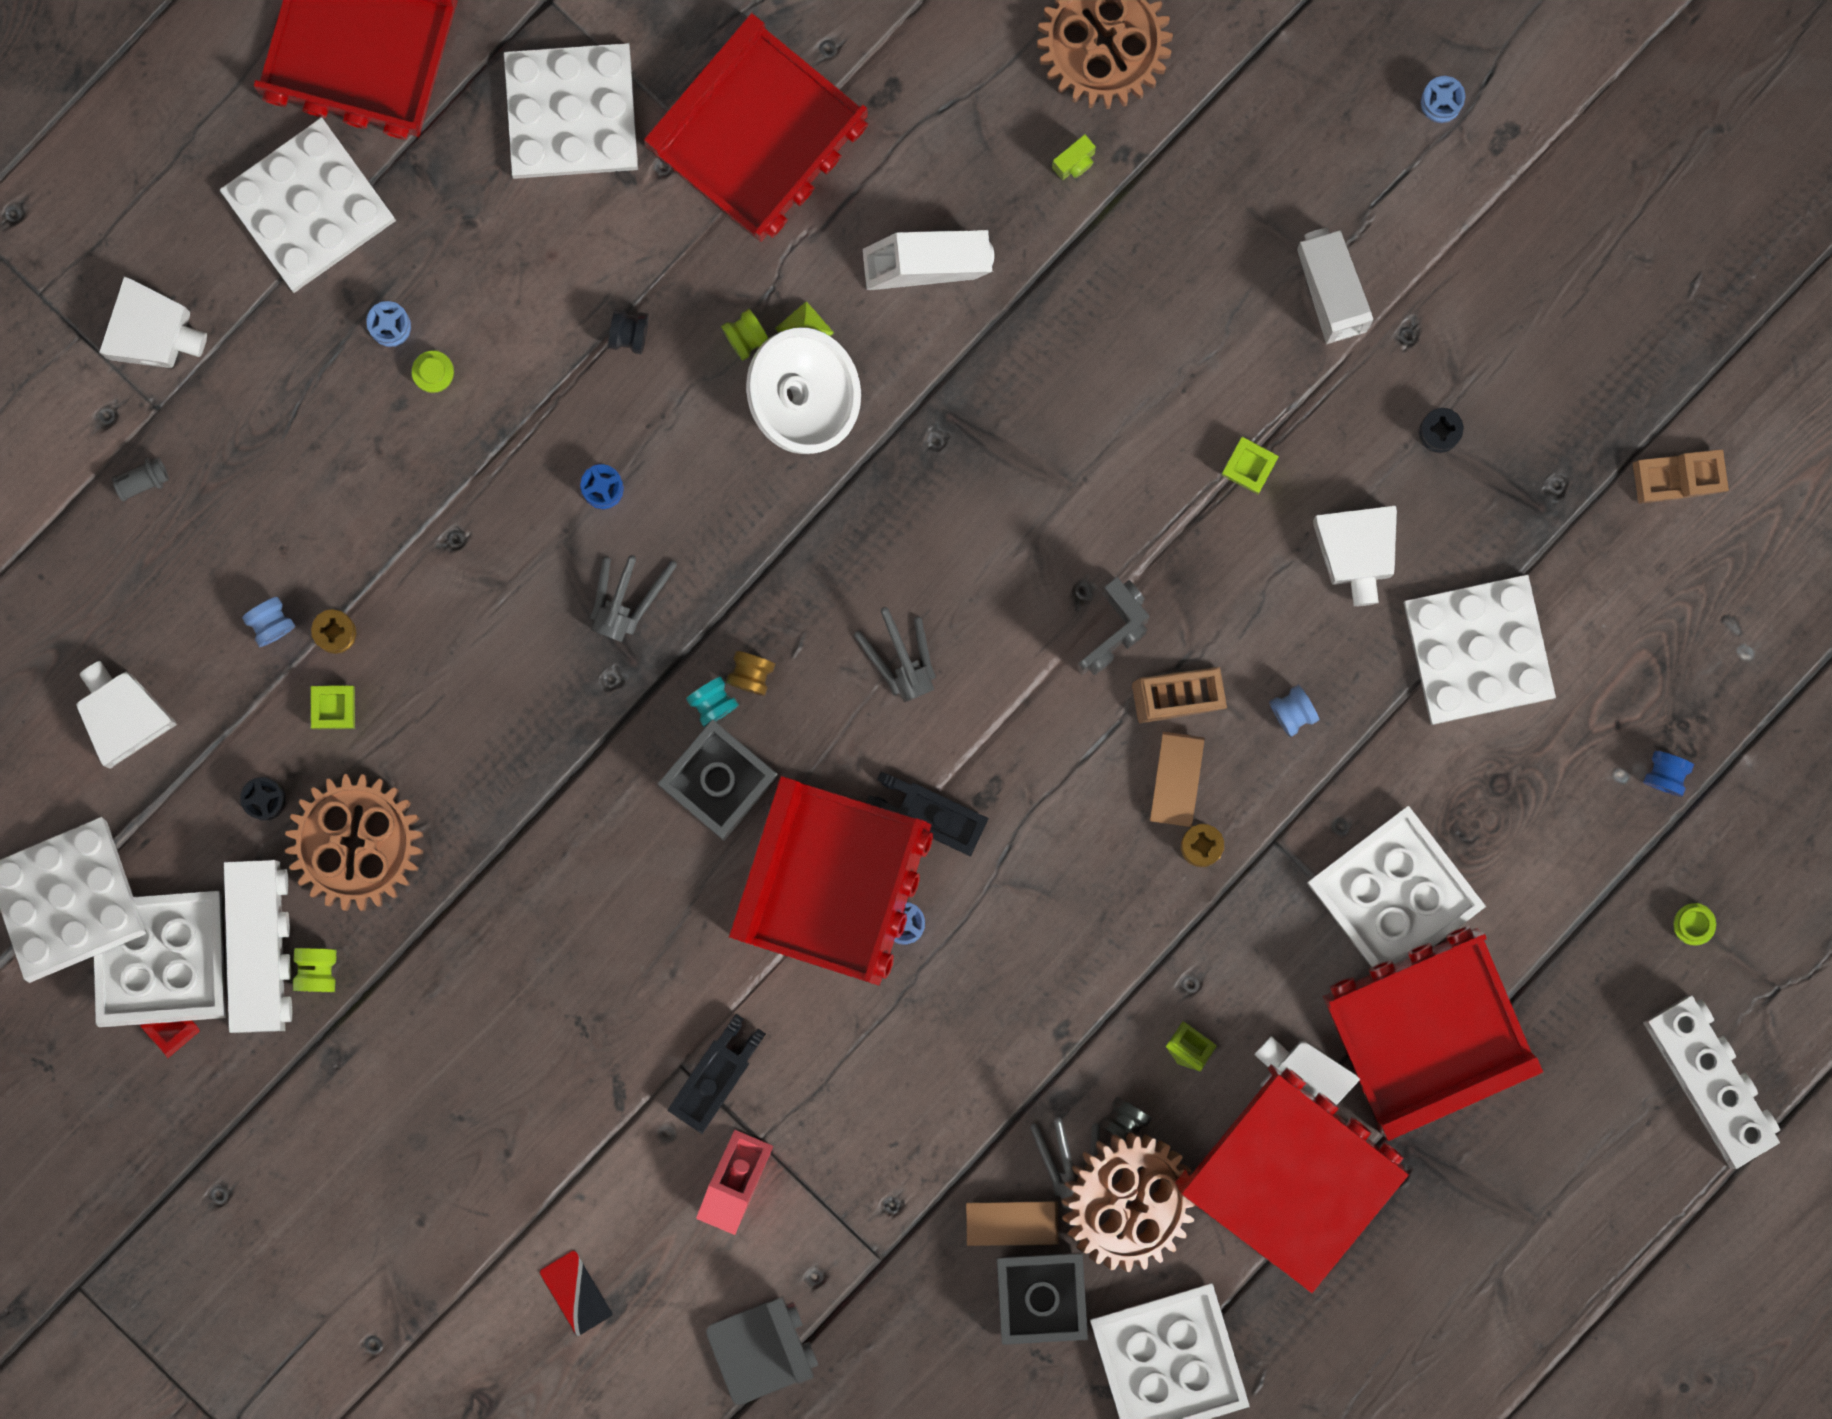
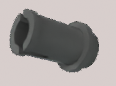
(140, 479)

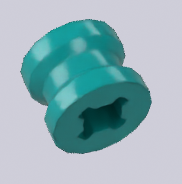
(712, 701)

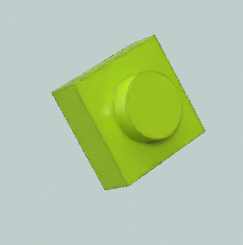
(1075, 159)
(1250, 465)
(332, 707)

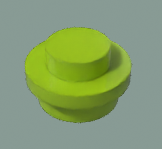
(432, 371)
(1694, 924)

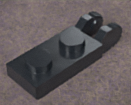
(950, 821)
(714, 1078)

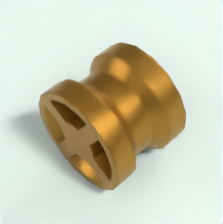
(338, 639)
(750, 673)
(1196, 853)

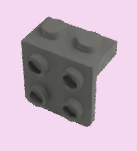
(1127, 603)
(761, 1350)

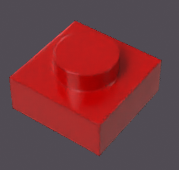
(170, 1035)

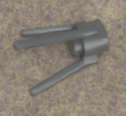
(612, 618)
(911, 679)
(1068, 1175)

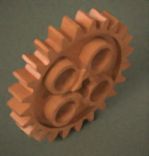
(1072, 59)
(392, 847)
(1095, 1194)

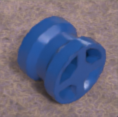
(598, 479)
(1668, 773)

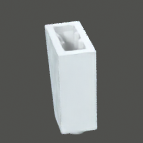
(927, 258)
(1334, 285)

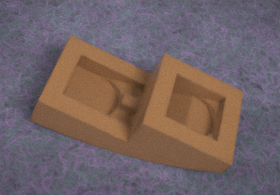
(1680, 476)
(1177, 779)
(1012, 1223)

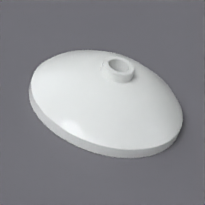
(822, 388)

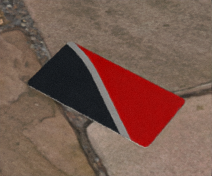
(576, 1293)

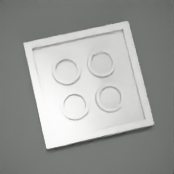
(571, 111)
(307, 205)
(1479, 649)
(1396, 891)
(67, 900)
(171, 969)
(1171, 1358)

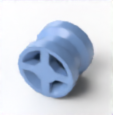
(1448, 93)
(384, 317)
(268, 621)
(1294, 710)
(915, 925)

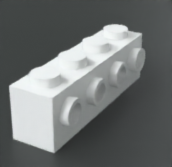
(256, 946)
(1712, 1082)

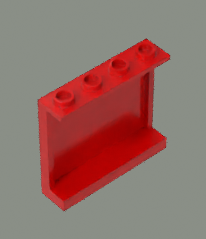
(358, 60)
(756, 129)
(831, 881)
(1431, 1032)
(1295, 1179)

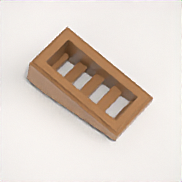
(1144, 700)

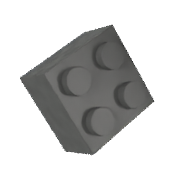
(718, 780)
(1042, 1298)

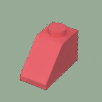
(734, 1182)

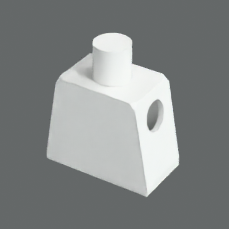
(149, 328)
(1358, 549)
(120, 714)
(1314, 1067)

